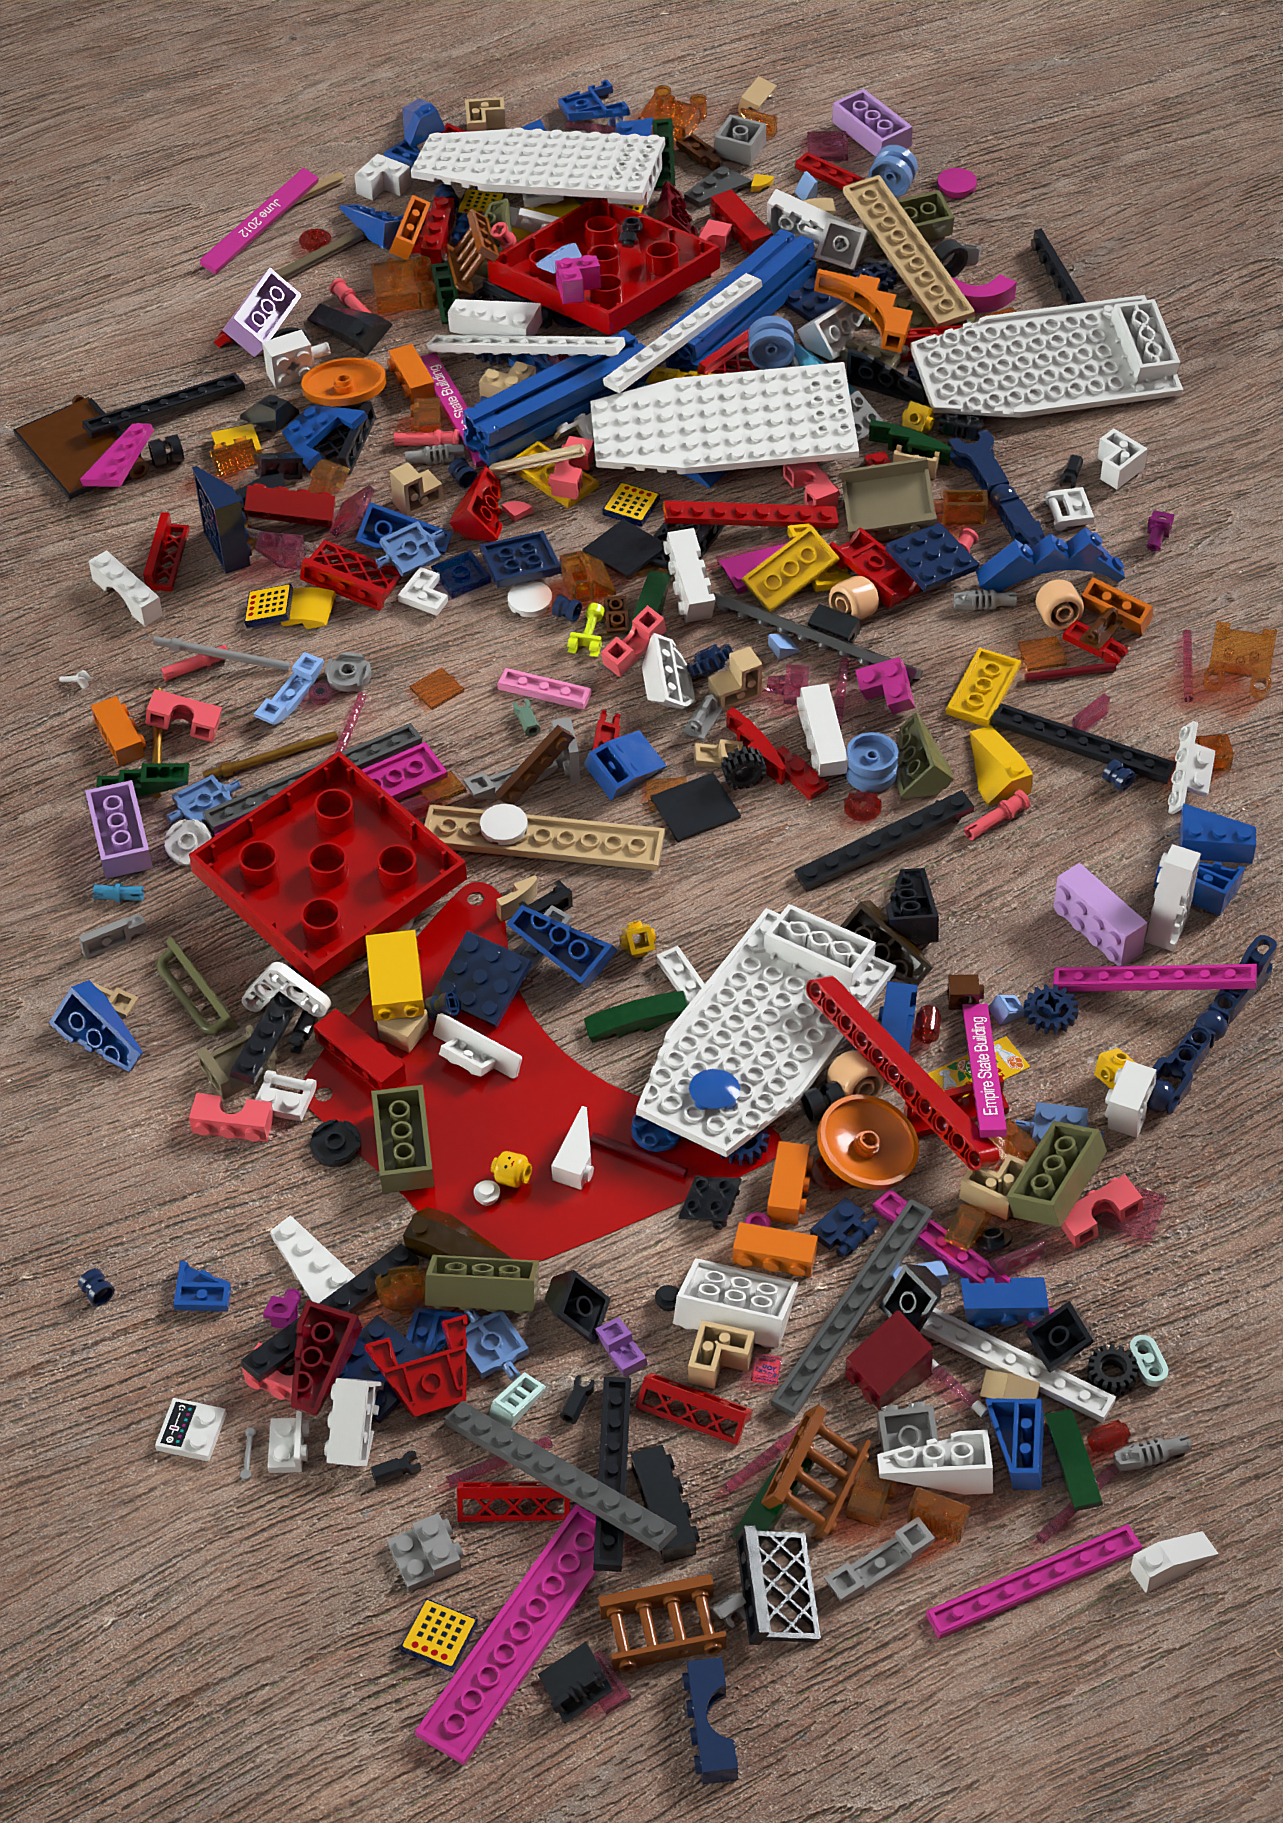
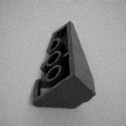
(351, 326)
(875, 375)
(913, 907)

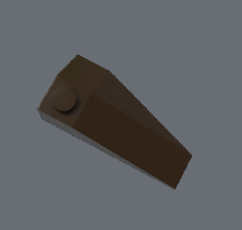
(891, 945)
(443, 1234)

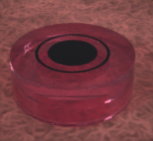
(320, 693)

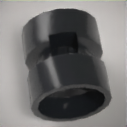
(158, 451)
(816, 1101)

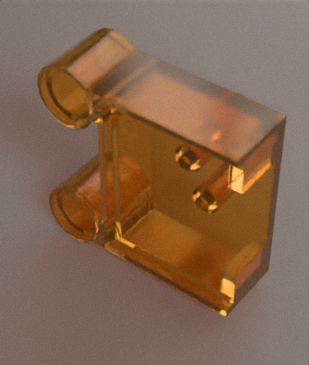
(684, 115)
(397, 288)
(1242, 655)

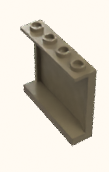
(889, 499)

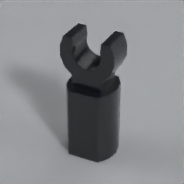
(1072, 470)
(302, 1031)
(576, 1400)
(395, 1468)

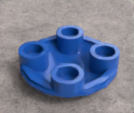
(714, 1089)
(652, 1136)

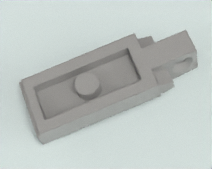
(111, 935)

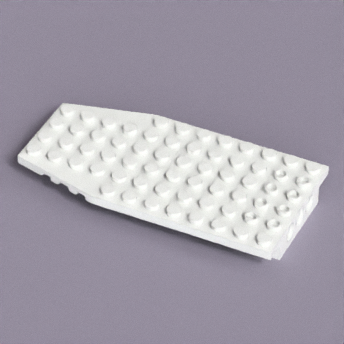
(545, 163)
(1050, 360)
(728, 421)
(760, 1027)

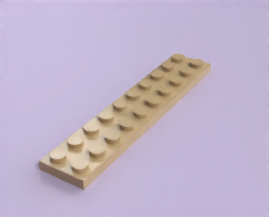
(908, 252)
(554, 839)

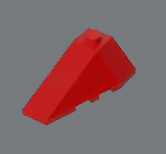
(479, 511)

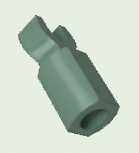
(527, 718)

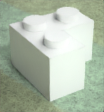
(380, 175)
(1120, 457)
(1129, 1098)

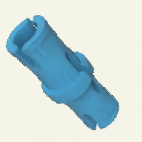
(118, 892)

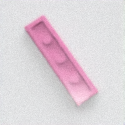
(544, 688)

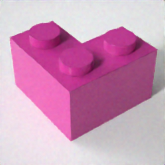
(576, 275)
(887, 679)

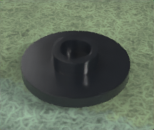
(994, 1239)

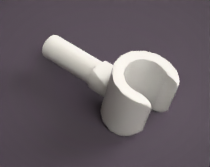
(81, 678)

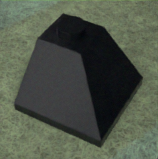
(270, 412)
(913, 1294)
(577, 1303)
(1060, 1336)

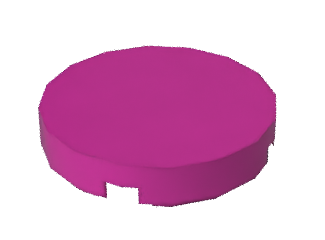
(956, 182)

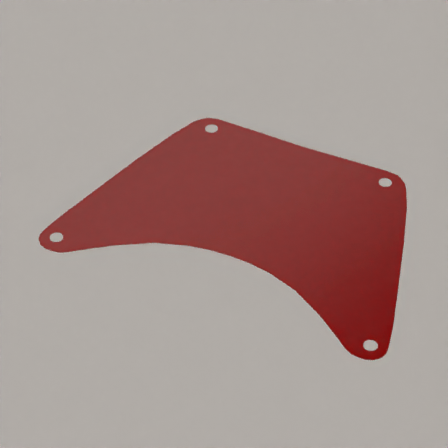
(529, 1115)

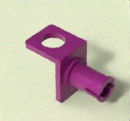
(1158, 529)
(283, 1309)

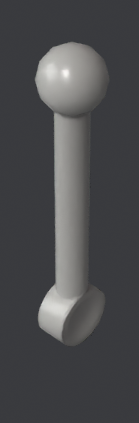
(245, 1474)

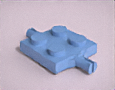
(410, 549)
(201, 797)
(1047, 1113)
(493, 1344)

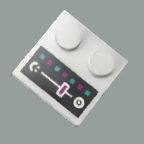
(191, 1429)

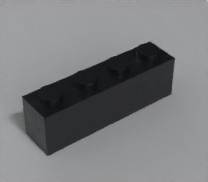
(662, 1496)

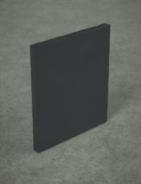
(625, 548)
(695, 807)

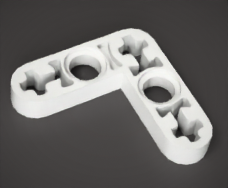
(279, 983)

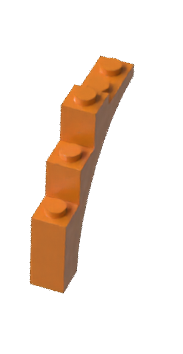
(877, 305)

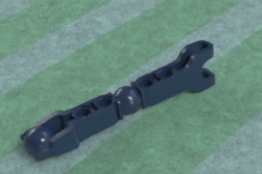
(988, 474)
(1208, 1028)

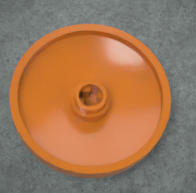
(343, 382)
(868, 1142)

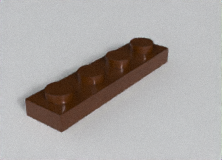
(534, 765)

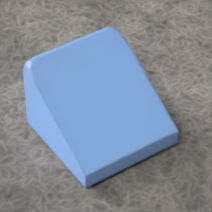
(806, 187)
(782, 645)
(1006, 1008)

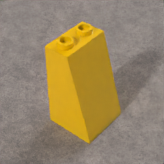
(395, 975)

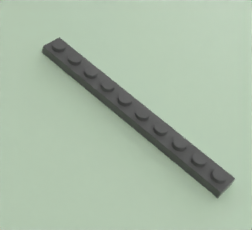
(806, 633)
(362, 756)
(851, 1308)
(561, 1476)

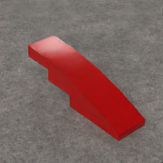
(753, 737)

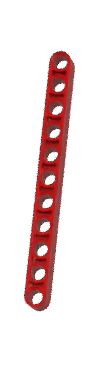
(902, 1073)

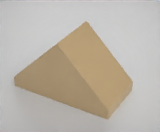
(403, 1031)
(1008, 1386)

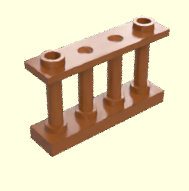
(471, 251)
(791, 1470)
(665, 1595)

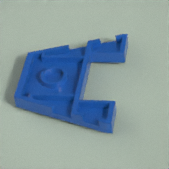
(589, 106)
(315, 425)

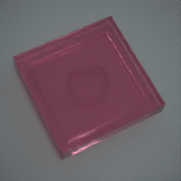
(828, 145)
(352, 511)
(1142, 1224)

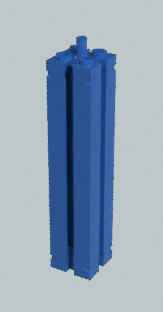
(781, 264)
(542, 403)

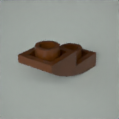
(616, 614)

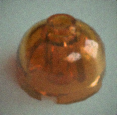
(402, 1289)

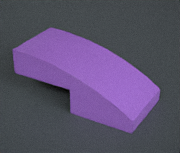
(621, 1347)

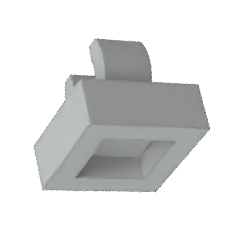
(727, 1606)

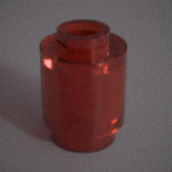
(927, 1024)
(1108, 1437)

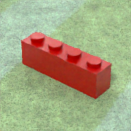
(746, 226)
(438, 229)
(289, 505)
(359, 1051)

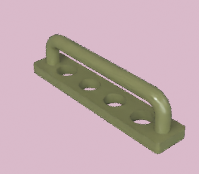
(226, 1018)

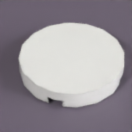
(530, 598)
(503, 824)
(184, 838)

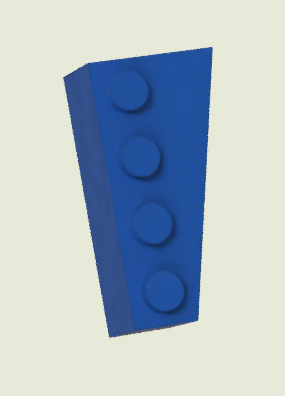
(569, 948)

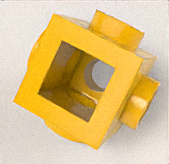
(918, 417)
(643, 945)
(1108, 1065)

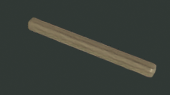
(321, 254)

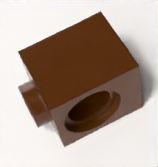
(963, 990)

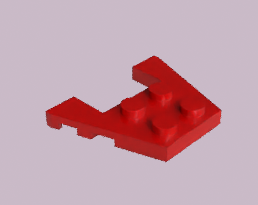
(431, 1380)

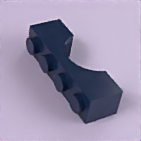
(716, 1753)

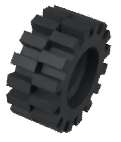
(740, 777)
(1117, 1358)

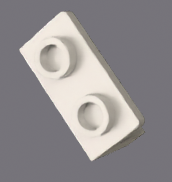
(287, 1444)

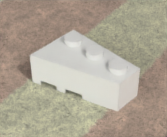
(351, 1421)

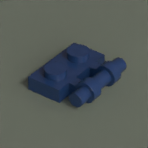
(839, 1222)

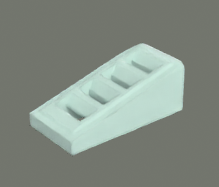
(508, 1414)

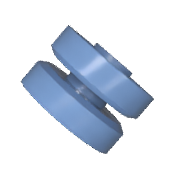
(896, 167)
(771, 343)
(872, 762)

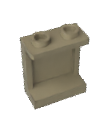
(220, 1062)

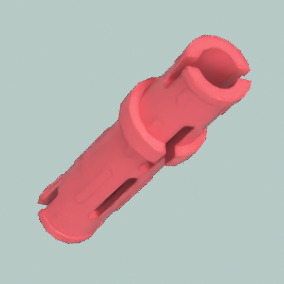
(189, 664)

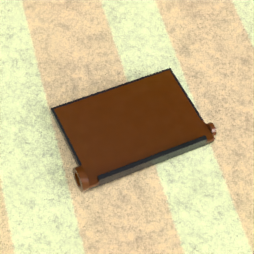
(66, 448)

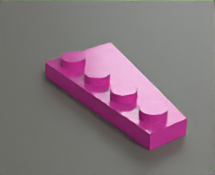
(119, 458)
(741, 565)

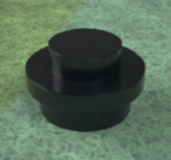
(632, 224)
(628, 239)
(666, 1297)

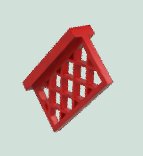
(728, 355)
(348, 583)

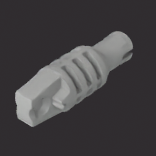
(435, 454)
(983, 600)
(1150, 1452)

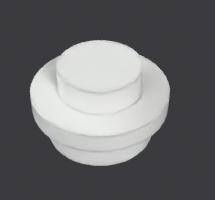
(486, 1192)

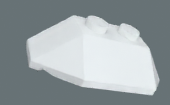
(666, 675)

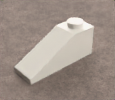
(573, 1160)
(1171, 1559)

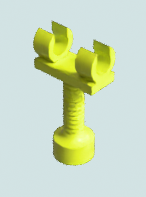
(594, 614)

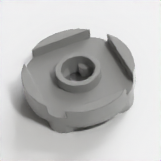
(354, 681)

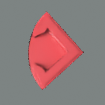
(516, 509)

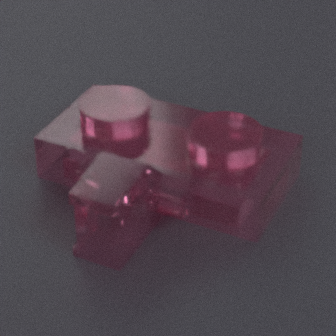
(790, 683)

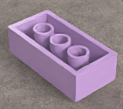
(871, 122)
(262, 312)
(119, 829)
(1099, 915)

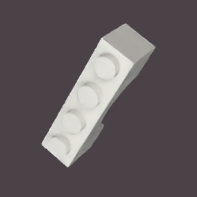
(140, 599)

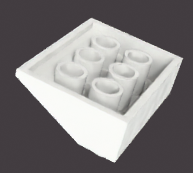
(736, 1299)

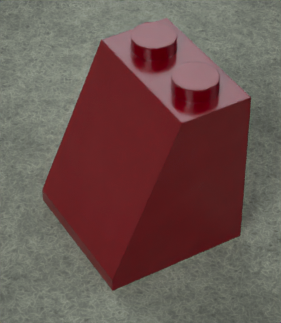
(890, 1361)

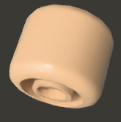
(855, 597)
(1059, 604)
(855, 1075)

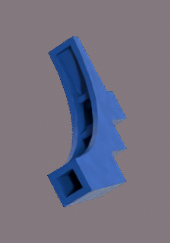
(1051, 554)

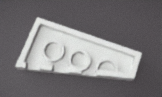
(310, 1261)

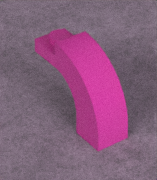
(989, 296)

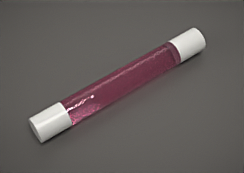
(958, 1389)

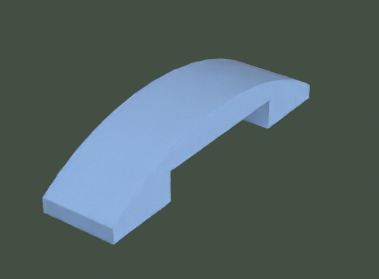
(293, 691)

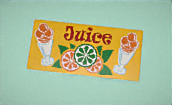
(959, 1074)

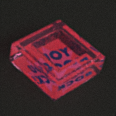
(766, 1368)

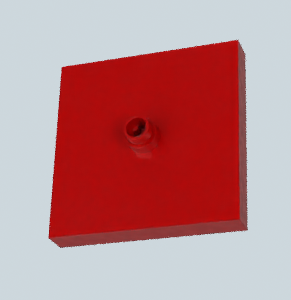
(631, 278)
(327, 867)

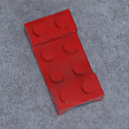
(873, 562)

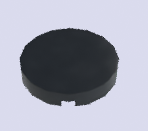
(335, 1143)

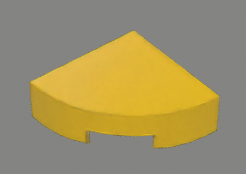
(761, 181)

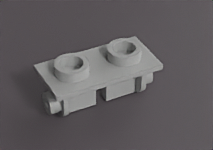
(703, 718)

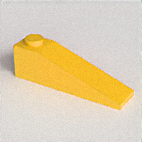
(998, 766)

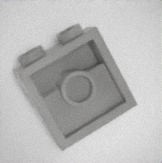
(569, 757)
(906, 1426)
(426, 1552)

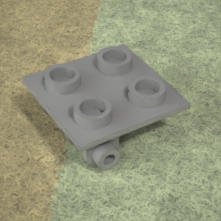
(862, 414)

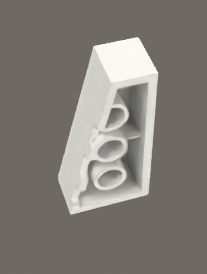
(794, 214)
(494, 318)
(689, 573)
(822, 730)
(1173, 896)

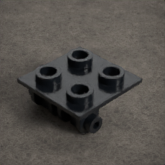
(972, 422)
(711, 1200)
(575, 1682)

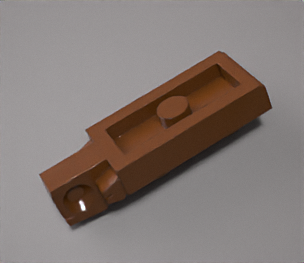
(699, 151)

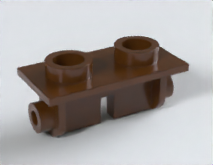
(1102, 629)

